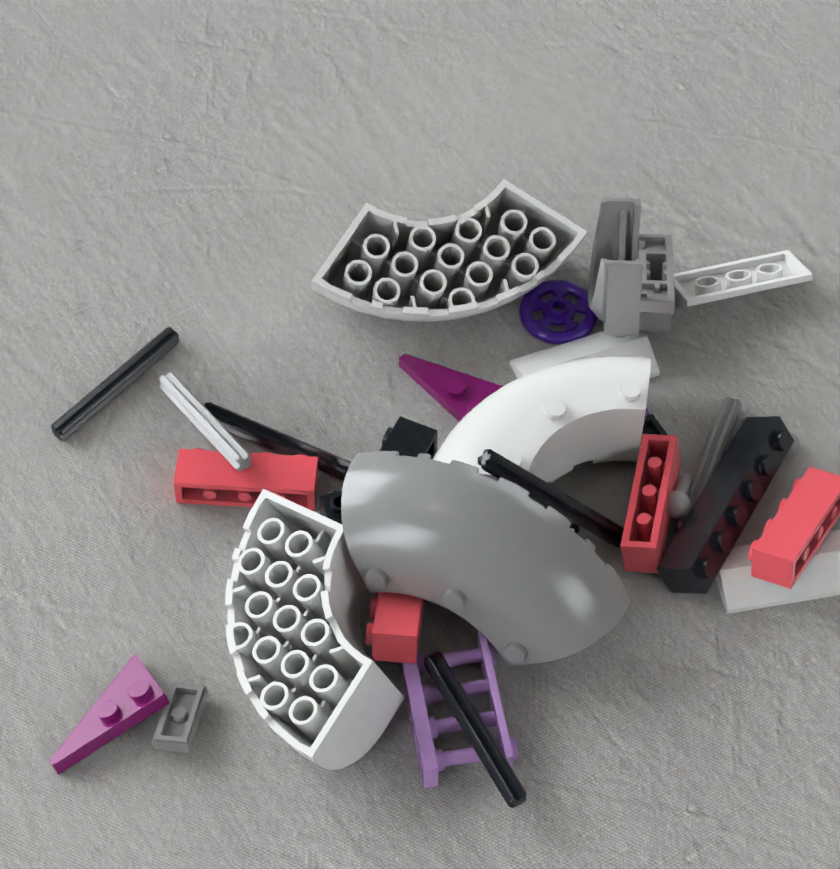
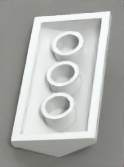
(738, 278)
(587, 347)
(745, 593)

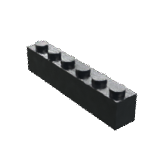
(725, 505)

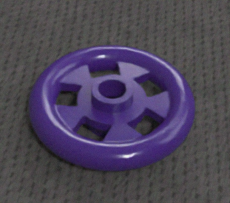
(541, 328)

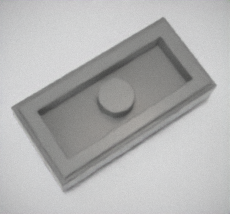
(180, 717)

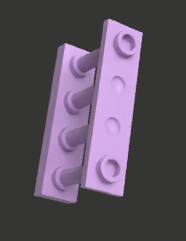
(427, 728)

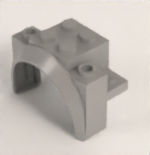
(630, 272)

